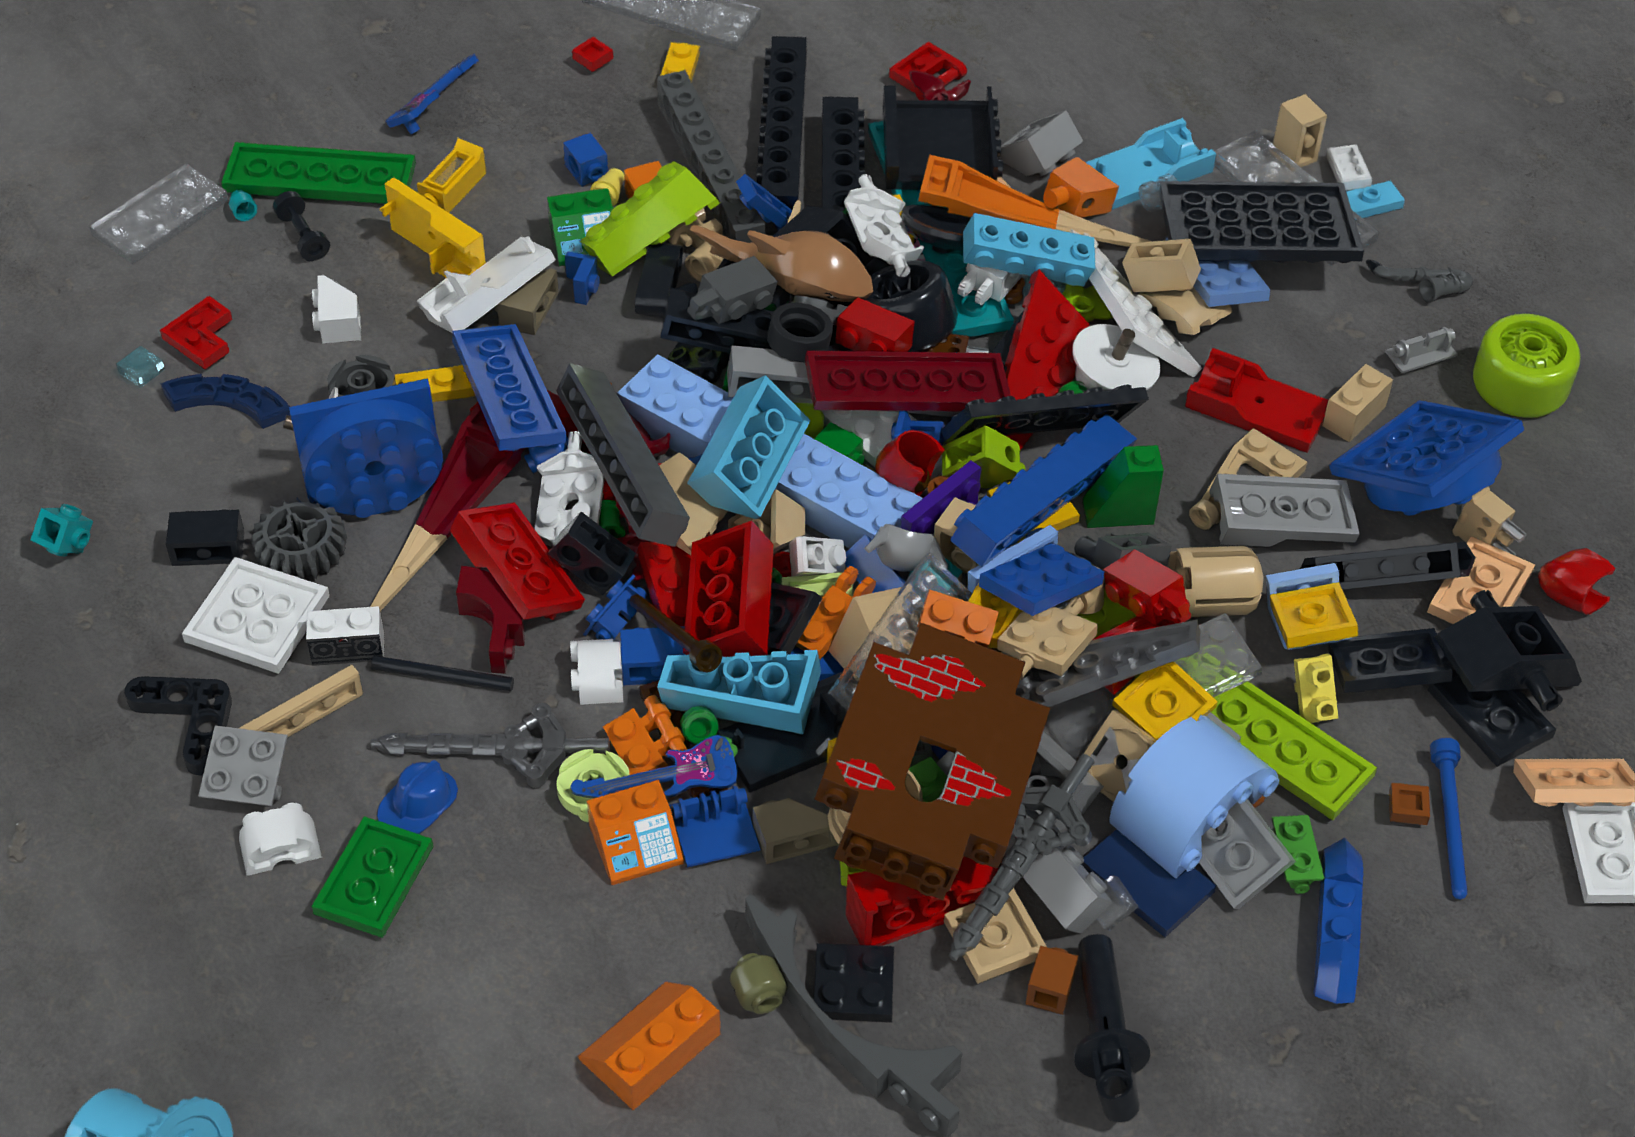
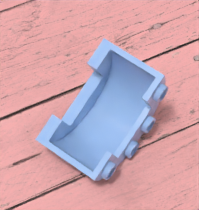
(1187, 788)

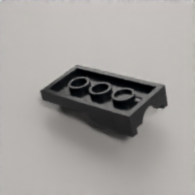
(774, 754)

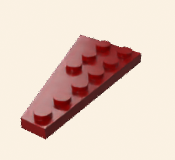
(1042, 344)

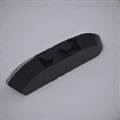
(1399, 564)

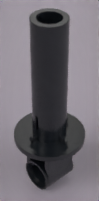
(1111, 1051)

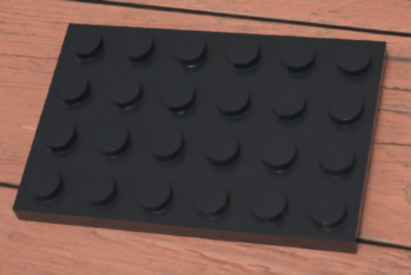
(1262, 220)

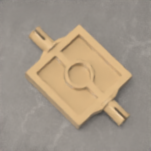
(1049, 638)

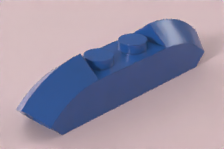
(1339, 923)

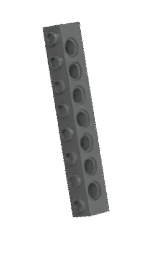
(706, 154)

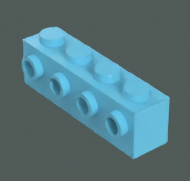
(1028, 247)

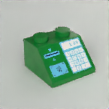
(573, 216)

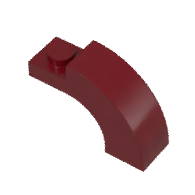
(483, 598)

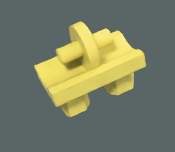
(1316, 688)

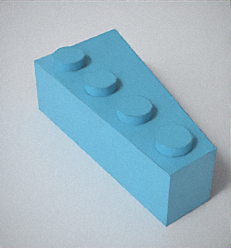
(745, 688)

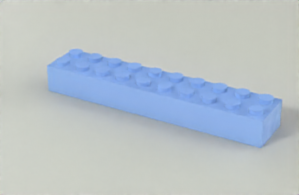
(837, 492)

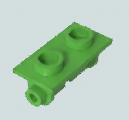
(1299, 840)

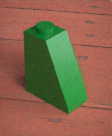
(1126, 490)

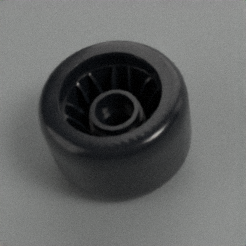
(919, 296)

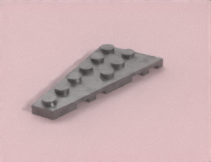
(1111, 661)

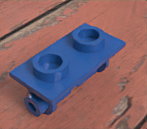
(605, 620)

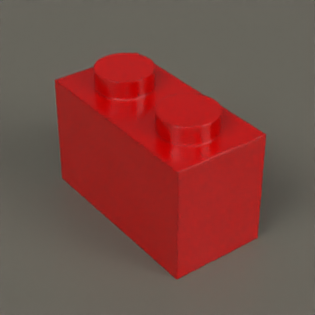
(873, 328)

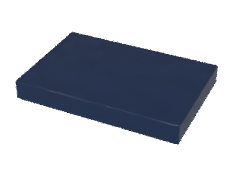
(1161, 897)

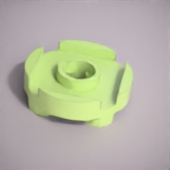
(586, 766)

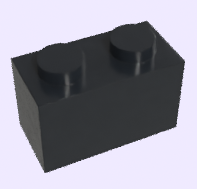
(204, 537)

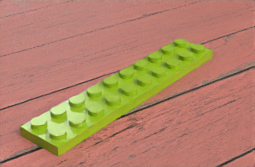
(1301, 754)

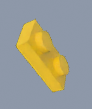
(681, 57)

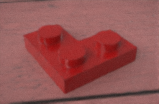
(194, 332)

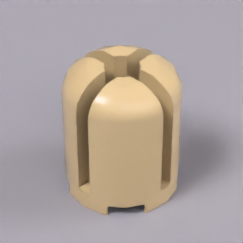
(1219, 579)

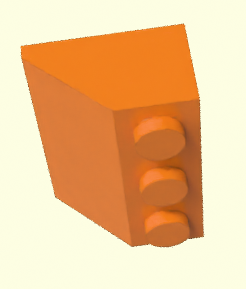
(653, 1042)

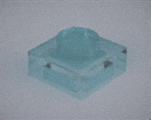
(140, 366)

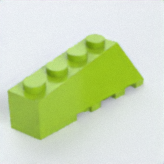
(647, 218)

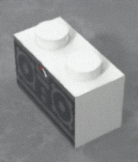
(344, 635)

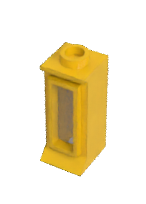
(454, 175)

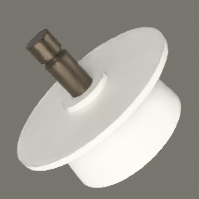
(1112, 359)

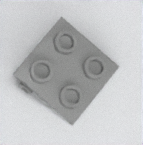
(243, 766)

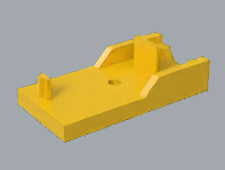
(444, 237)

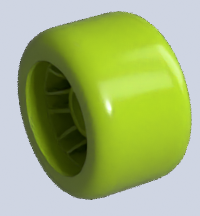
(1526, 365)

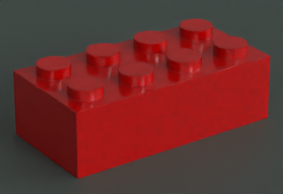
(731, 590)

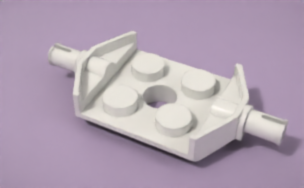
(880, 226)
(564, 479)

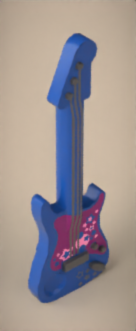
(422, 100)
(704, 765)

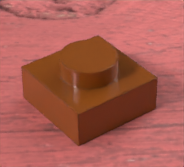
(1409, 803)

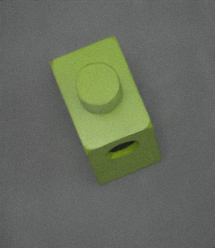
(987, 448)

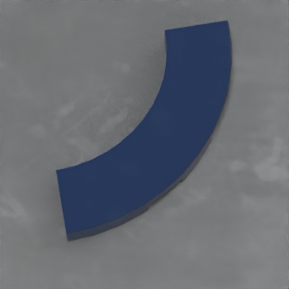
(228, 391)

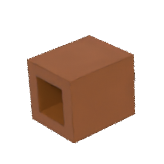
(1051, 979)

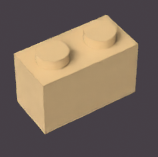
(1300, 130)
(1161, 265)
(1357, 403)

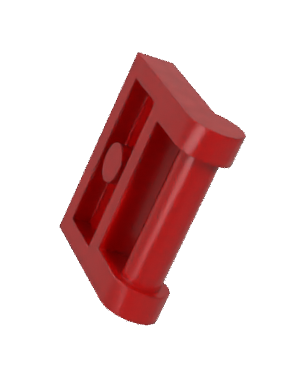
(929, 60)

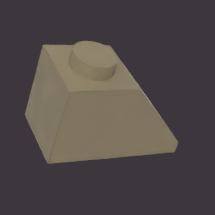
(530, 302)
(790, 829)

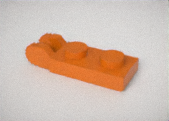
(831, 611)

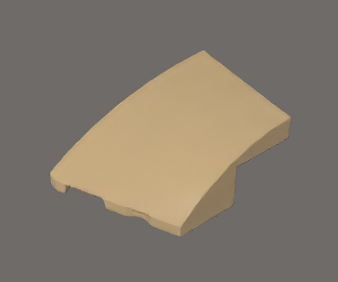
(1186, 309)
(702, 515)

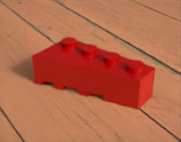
(891, 911)

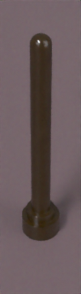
(702, 653)

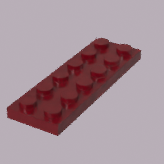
(903, 380)

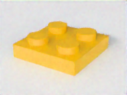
(1313, 615)
(1163, 699)

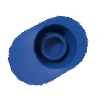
(418, 797)

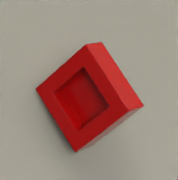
(592, 54)

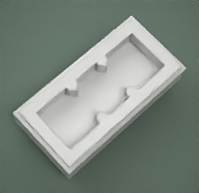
(1349, 167)

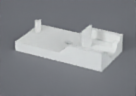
(466, 298)

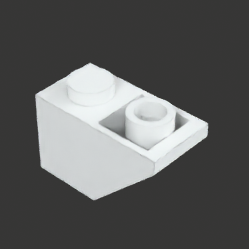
(337, 312)
(816, 556)

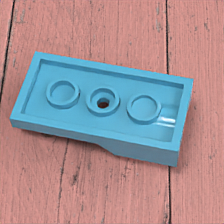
(1156, 153)

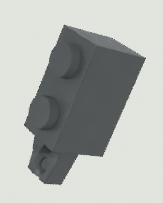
(733, 291)

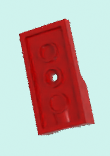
(1231, 393)
(517, 559)

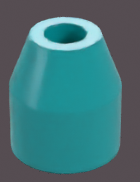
(242, 205)

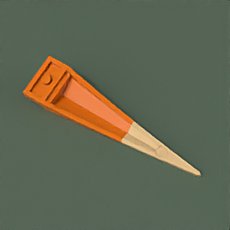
(969, 192)

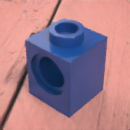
(585, 159)

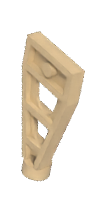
(1261, 454)

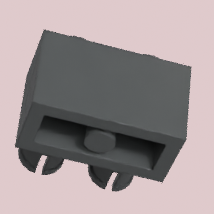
(1113, 547)

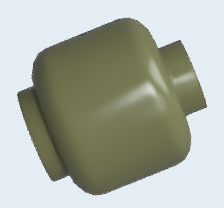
(758, 983)

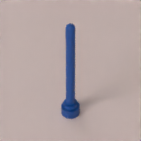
(1445, 756)

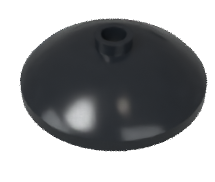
(936, 226)

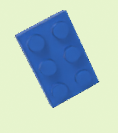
(1041, 579)

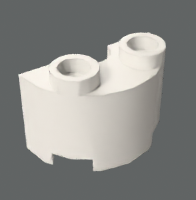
(598, 671)
(277, 837)

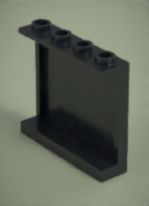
(942, 129)

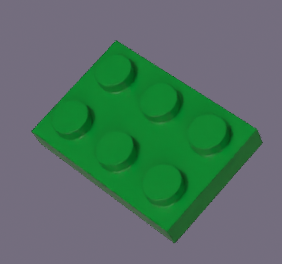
(372, 877)

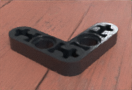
(195, 704)

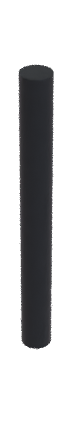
(442, 673)

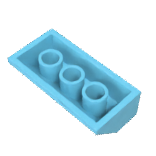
(749, 449)

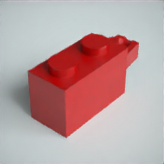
(1147, 588)

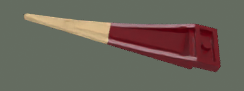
(464, 482)

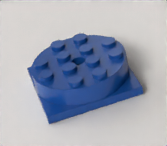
(369, 448)
(1429, 457)

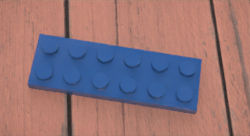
(508, 387)

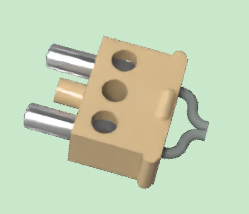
(1488, 520)

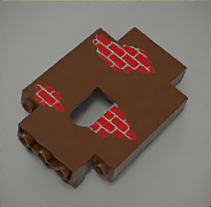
(955, 700)

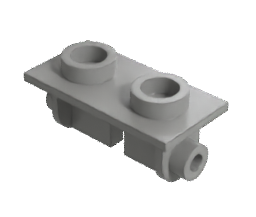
(1422, 351)

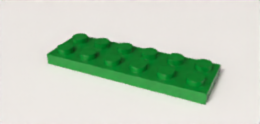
(315, 172)

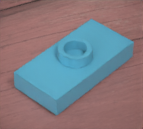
(1375, 199)

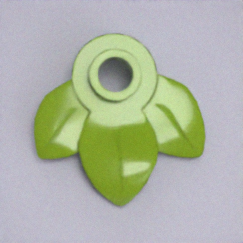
(1087, 302)

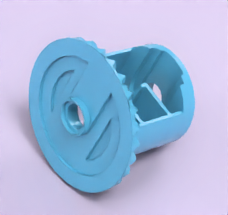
(125, 1115)

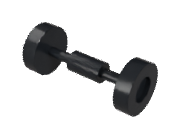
(312, 244)

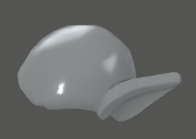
(903, 548)

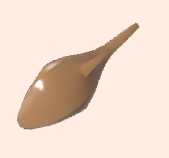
(800, 262)

